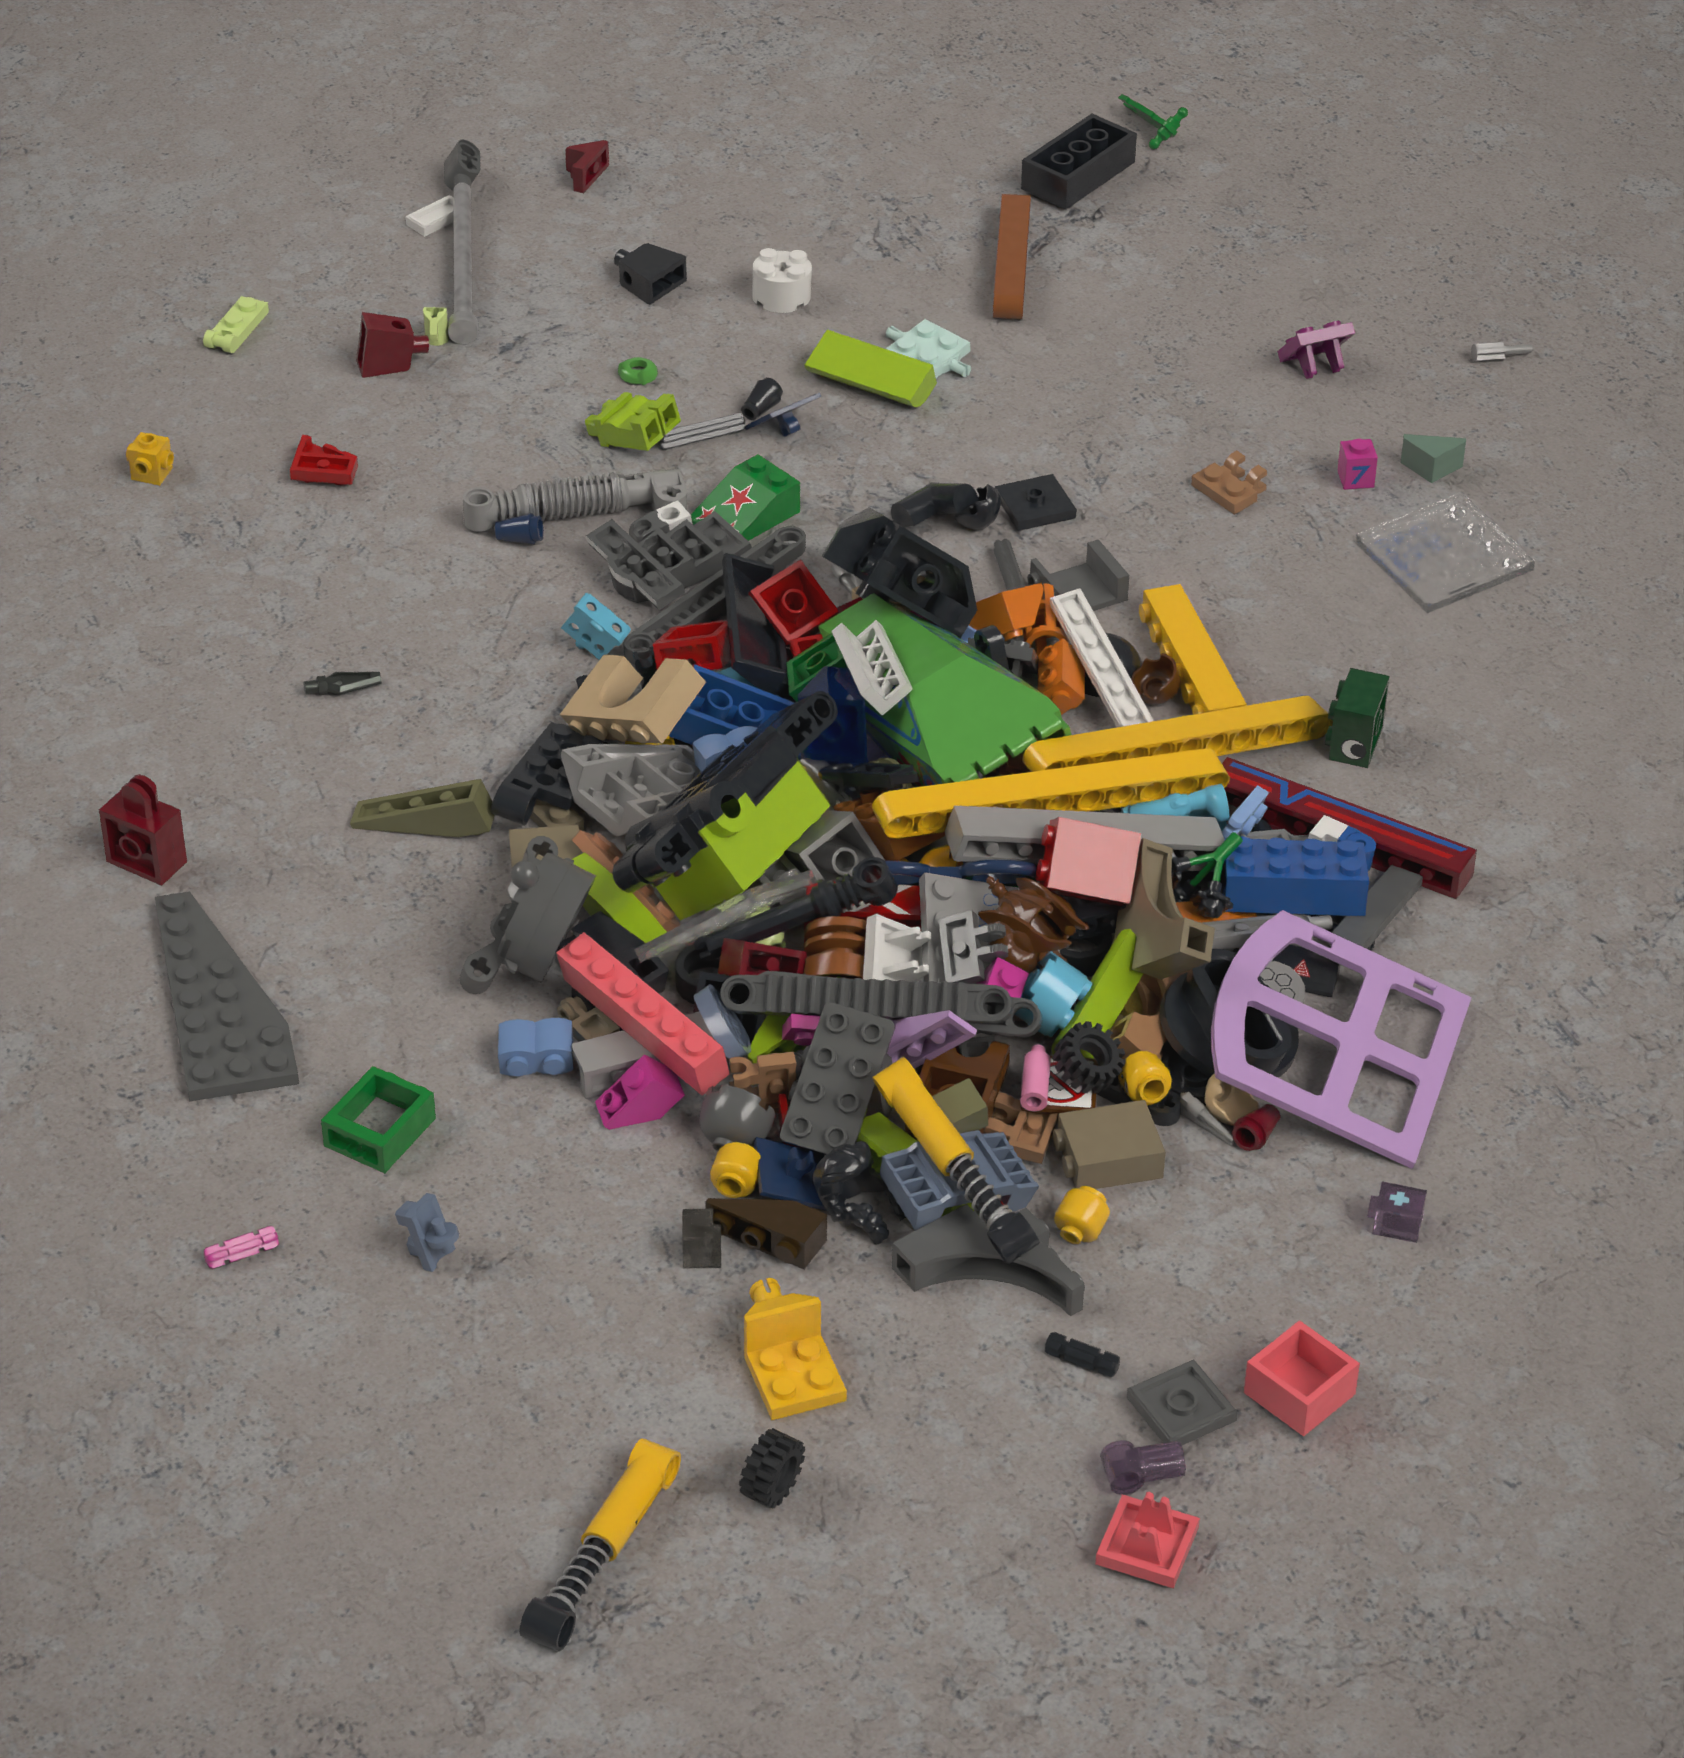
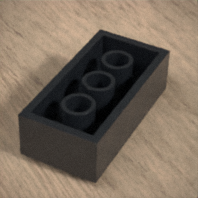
(1078, 161)

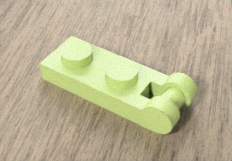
(236, 324)

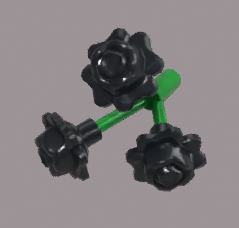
(1210, 901)

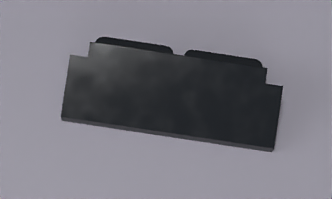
(755, 645)

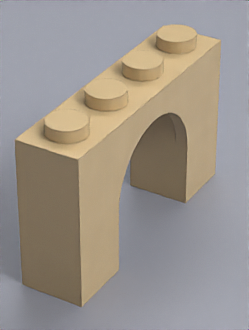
(649, 717)

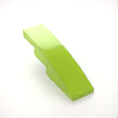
(617, 904)

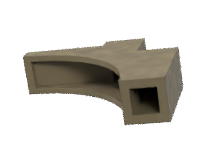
(1164, 939)

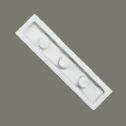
(868, 672)

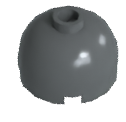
(734, 1117)

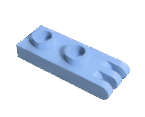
(1247, 813)

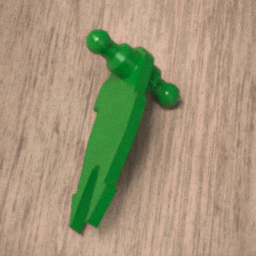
(1166, 128)

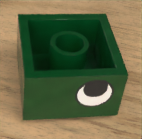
(1357, 717)

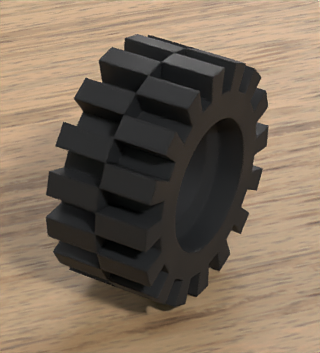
(1099, 1046)
(772, 1468)

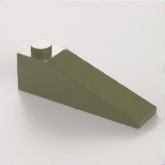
(439, 811)

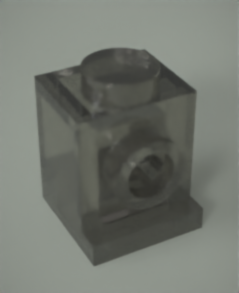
(700, 1239)

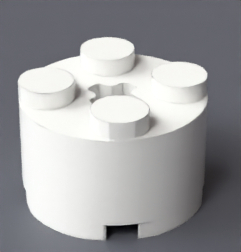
(781, 280)

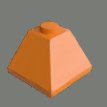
(1009, 611)

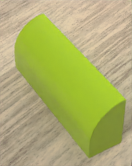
(872, 368)

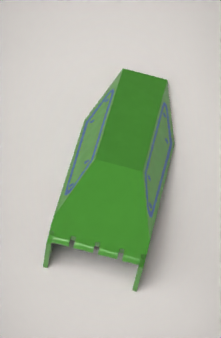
(961, 703)

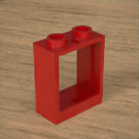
(702, 642)

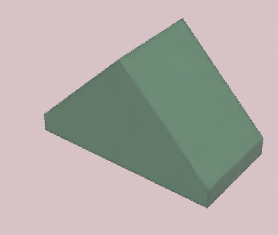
(1432, 455)

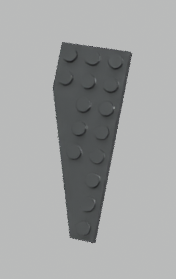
(223, 1018)

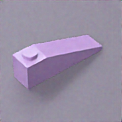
(928, 1036)

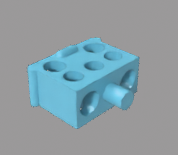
(595, 627)

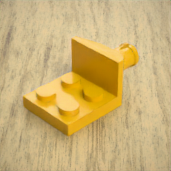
(789, 1353)

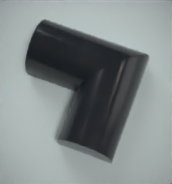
(933, 499)

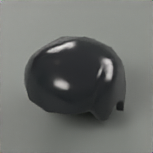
(983, 511)

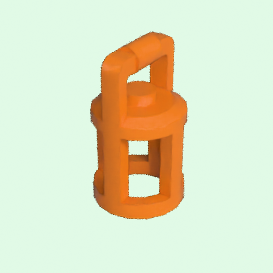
(1046, 623)

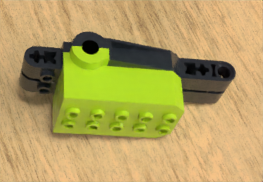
(731, 815)

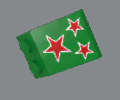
(753, 498)

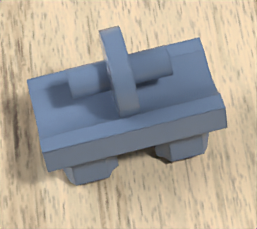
(429, 1233)

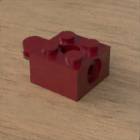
(143, 832)

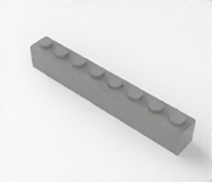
(1017, 833)

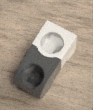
(664, 518)

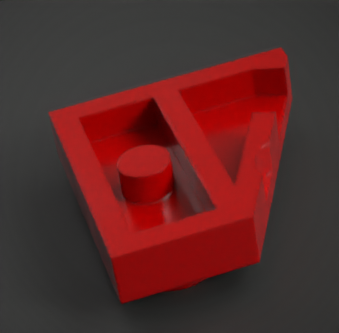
(322, 463)

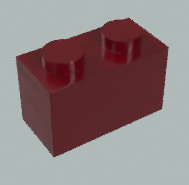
(754, 958)

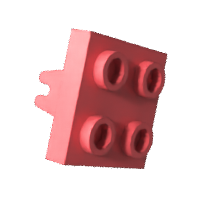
(1147, 1540)

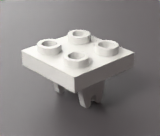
(894, 950)

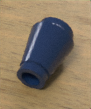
(520, 529)

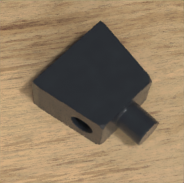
(650, 271)

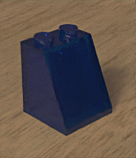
(846, 737)

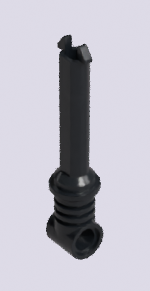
(870, 883)

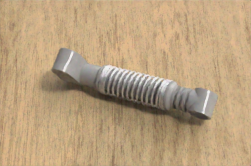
(560, 499)

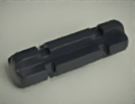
(1082, 1354)

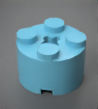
(1054, 992)

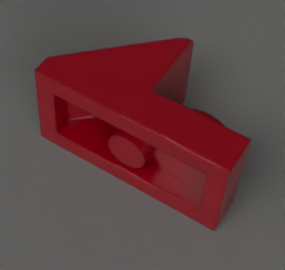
(586, 163)

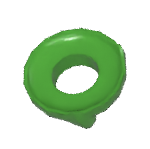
(641, 376)

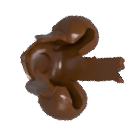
(1033, 921)

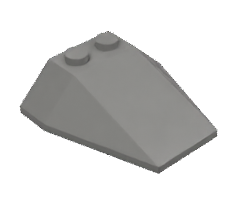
(627, 781)

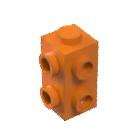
(1061, 675)

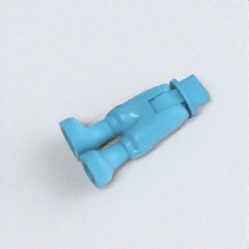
(1202, 803)

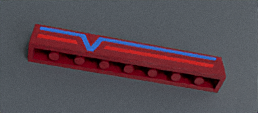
(1298, 808)

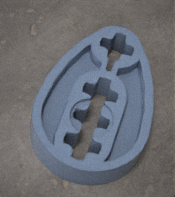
(722, 1023)

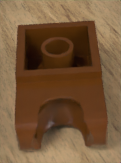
(985, 1072)

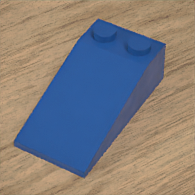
(724, 706)

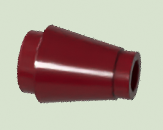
(1256, 1127)

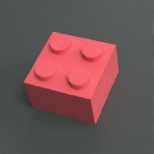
(1301, 1378)

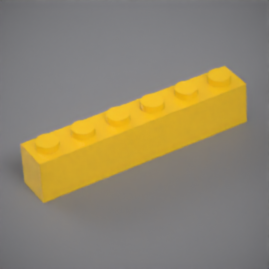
(1183, 637)

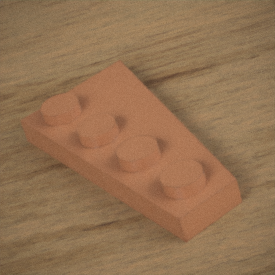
(607, 854)

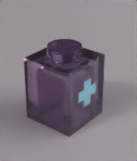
(1397, 1211)

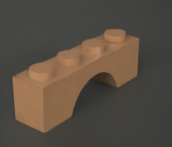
(1144, 1031)

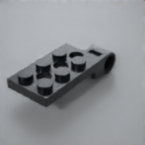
(539, 775)

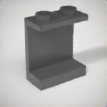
(1100, 578)

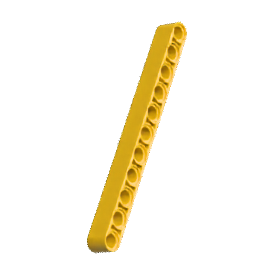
(1220, 730)
(1068, 789)

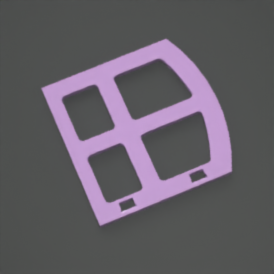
(1353, 1039)

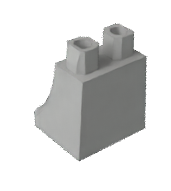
(832, 846)

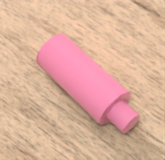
(1035, 1079)

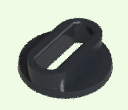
(1188, 1017)

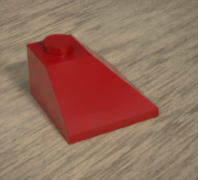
(794, 602)

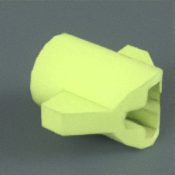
(436, 325)

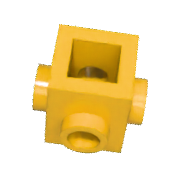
(150, 458)

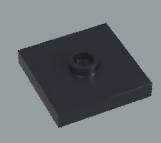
(1036, 502)

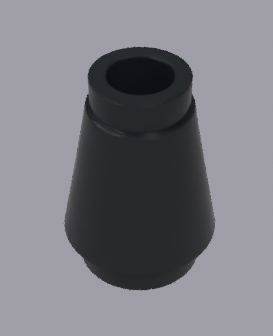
(762, 398)

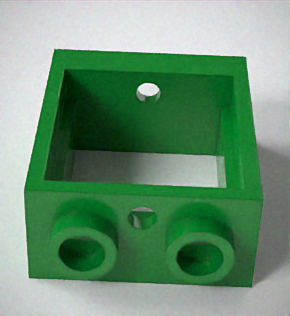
(368, 1145)

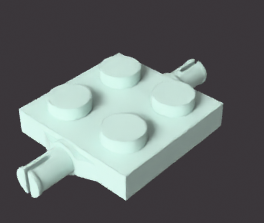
(932, 345)

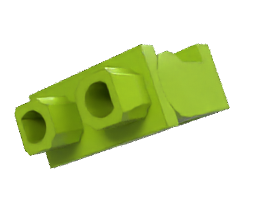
(633, 420)

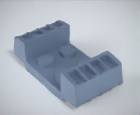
(926, 1192)

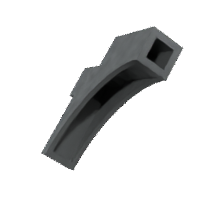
(960, 1250)

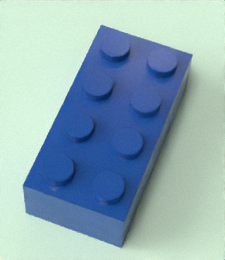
(1297, 877)

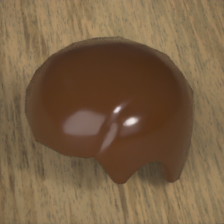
(1157, 680)

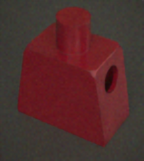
(387, 345)

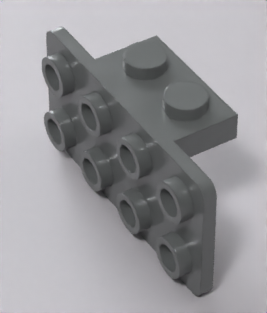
(836, 1079)

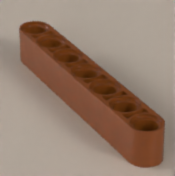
(1011, 256)

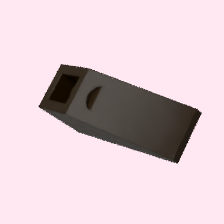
(773, 1227)

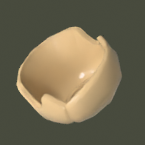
(1227, 1102)

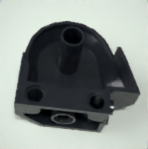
(889, 563)

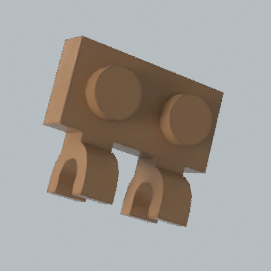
(1226, 488)
(771, 1073)
(1031, 1130)

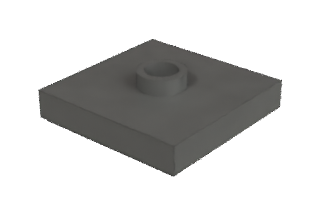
(1182, 1404)

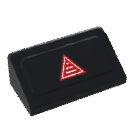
(1316, 971)

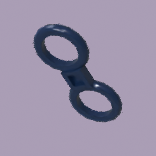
(1005, 870)

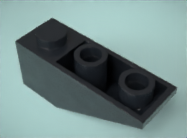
(621, 945)

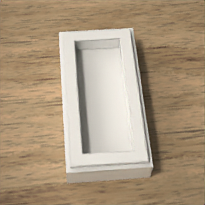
(432, 216)

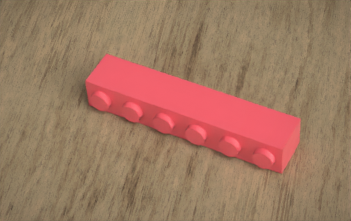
(643, 1013)

